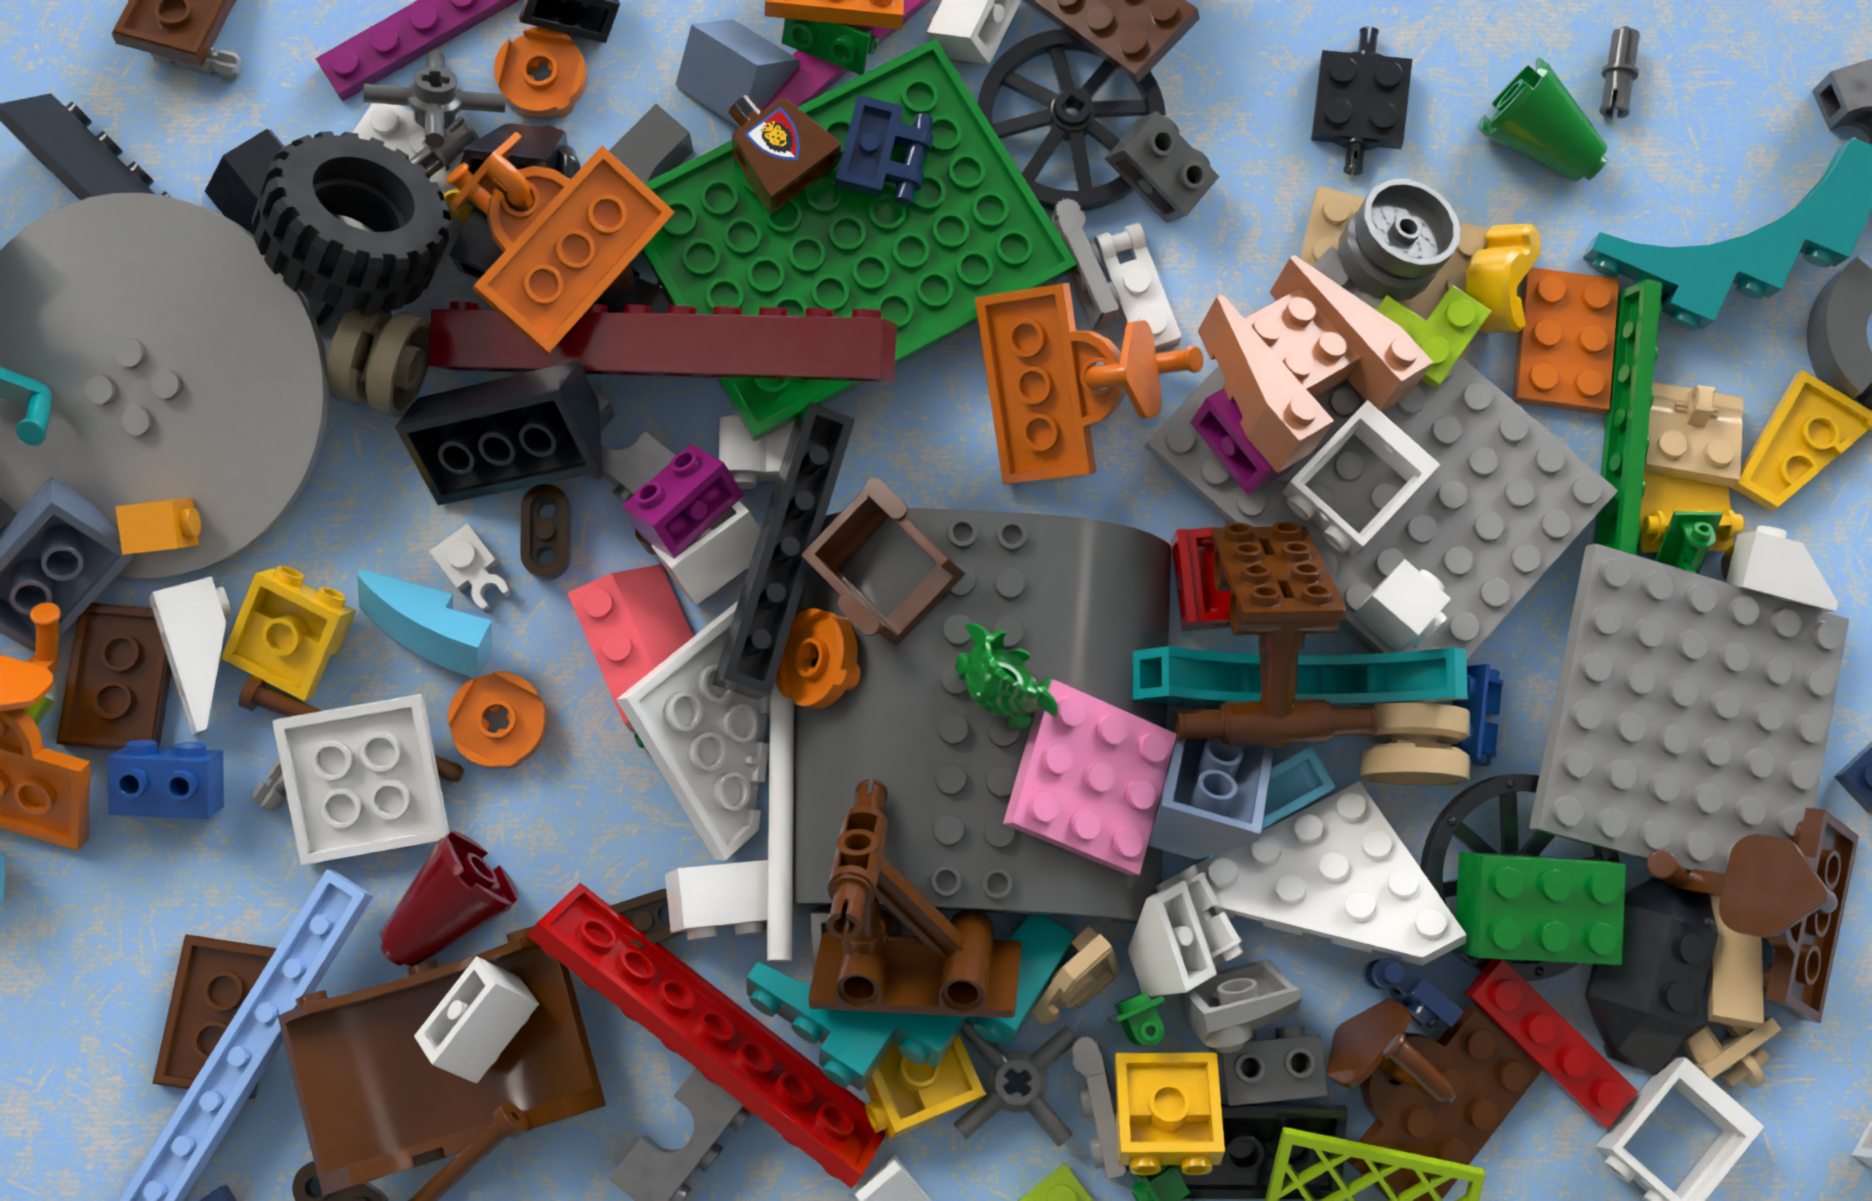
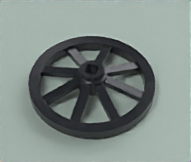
(1061, 122)
(1450, 824)

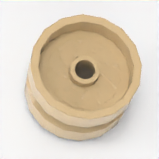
(1417, 745)

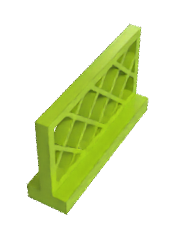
(1391, 1159)

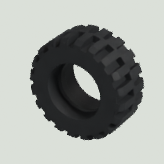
(337, 260)

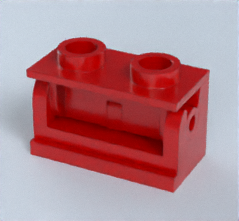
(1198, 599)

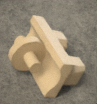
(1715, 1056)

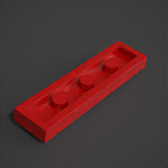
(1550, 1042)

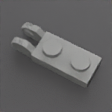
(1096, 295)
(1098, 1103)

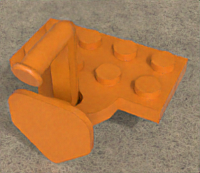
(556, 235)
(1048, 382)
(40, 789)

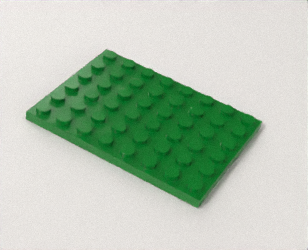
(838, 249)

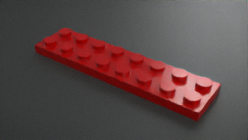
(710, 1032)

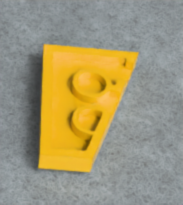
(1800, 439)

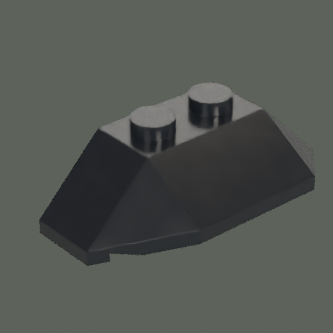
(1656, 992)

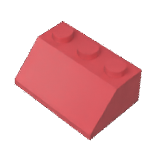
(630, 625)

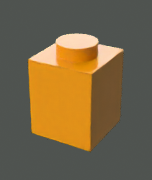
(158, 525)

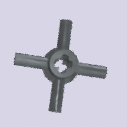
(434, 98)
(1014, 1102)

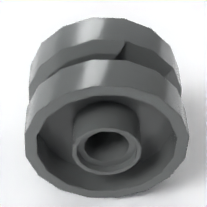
(1398, 239)

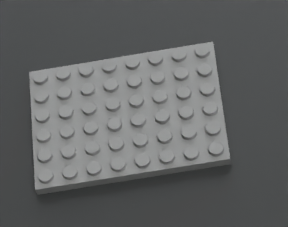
(1479, 524)

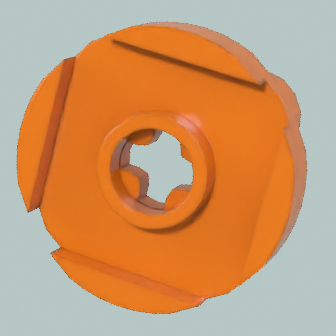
(547, 97)
(836, 664)
(507, 746)

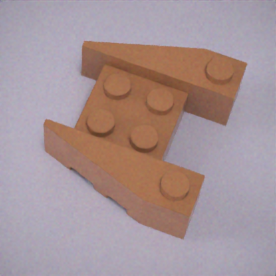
(1301, 349)

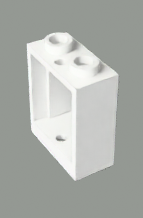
(1391, 446)
(1737, 1125)

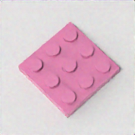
(1091, 780)

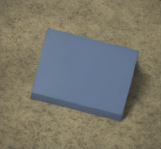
(731, 61)

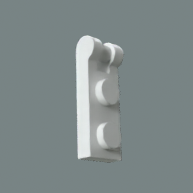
(1138, 284)

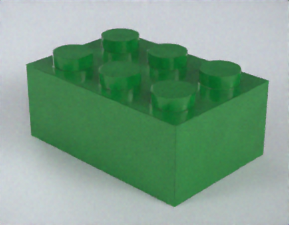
(1541, 908)

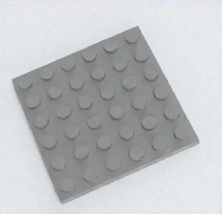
(1685, 713)

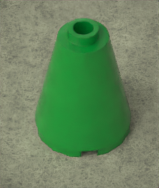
(1546, 124)

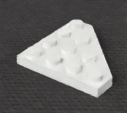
(704, 738)
(1337, 877)

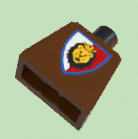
(780, 150)

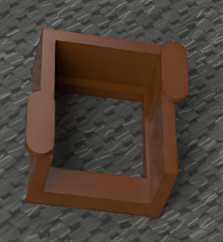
(849, 533)

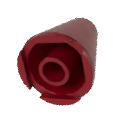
(446, 901)

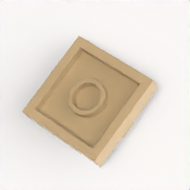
(1695, 434)

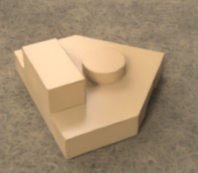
(1080, 977)

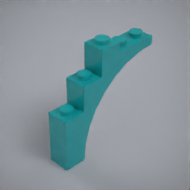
(1699, 277)
(1214, 677)
(860, 1039)

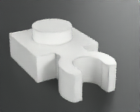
(468, 562)

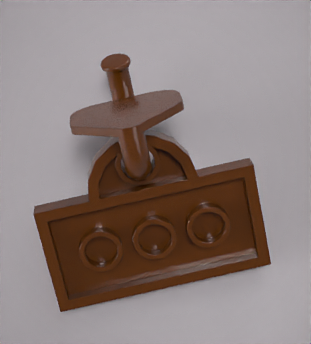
(1124, 32)
(1786, 895)
(1441, 1093)

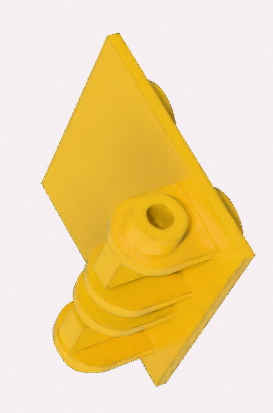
(1671, 494)

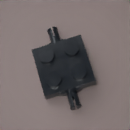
(1361, 100)

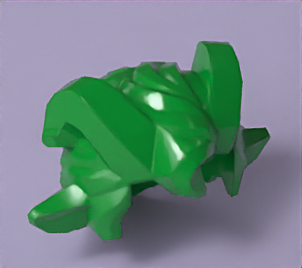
(1000, 679)

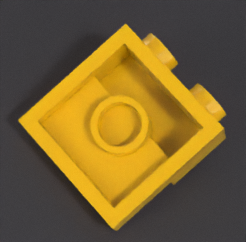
(288, 631)
(915, 1095)
(1168, 1112)

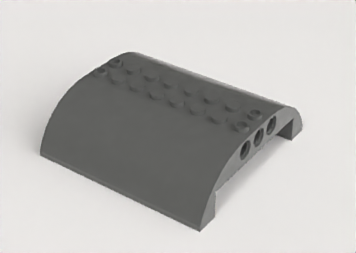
(1061, 590)

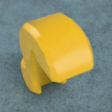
(1498, 270)

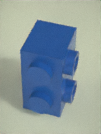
(165, 780)

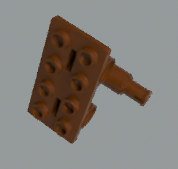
(1280, 595)
(865, 967)

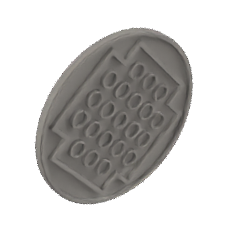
(166, 370)

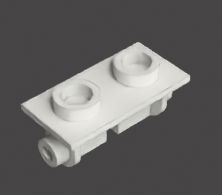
(1217, 930)

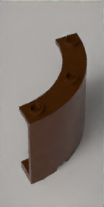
(383, 1106)

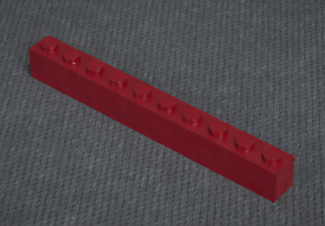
(677, 343)

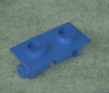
(1484, 698)

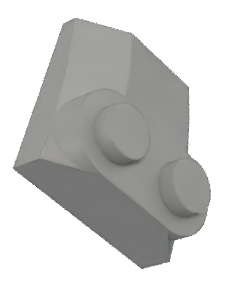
(1237, 1002)

